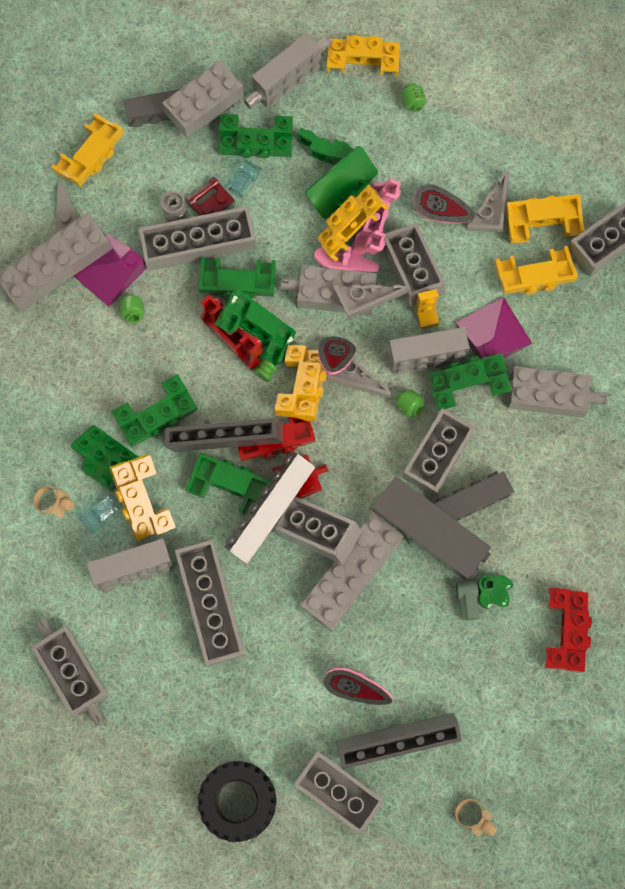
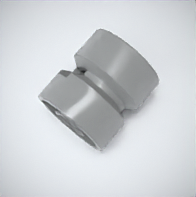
(173, 206)

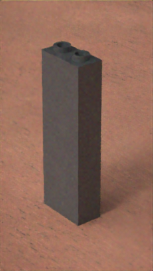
(431, 529)

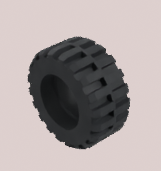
(208, 801)

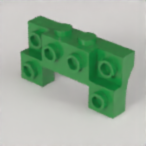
(255, 141)
(225, 281)
(258, 322)
(471, 373)
(159, 415)
(225, 477)

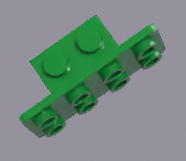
(344, 179)
(99, 454)

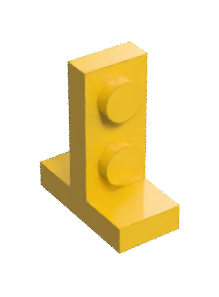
(425, 309)

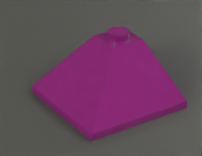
(112, 272)
(494, 330)

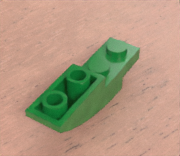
(322, 149)

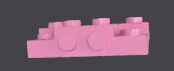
(371, 236)

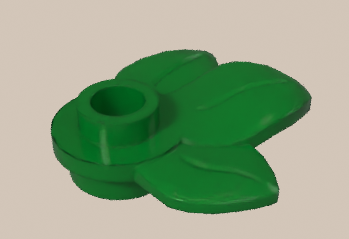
(496, 593)

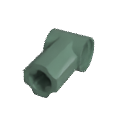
(467, 594)

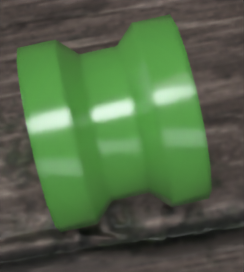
(265, 370)

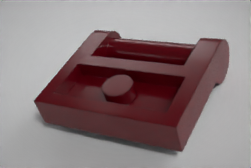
(215, 203)

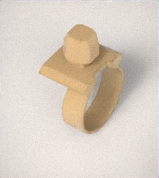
(61, 505)
(483, 826)

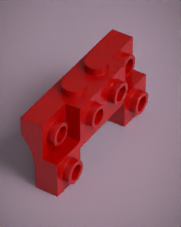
(239, 342)
(295, 434)
(574, 630)

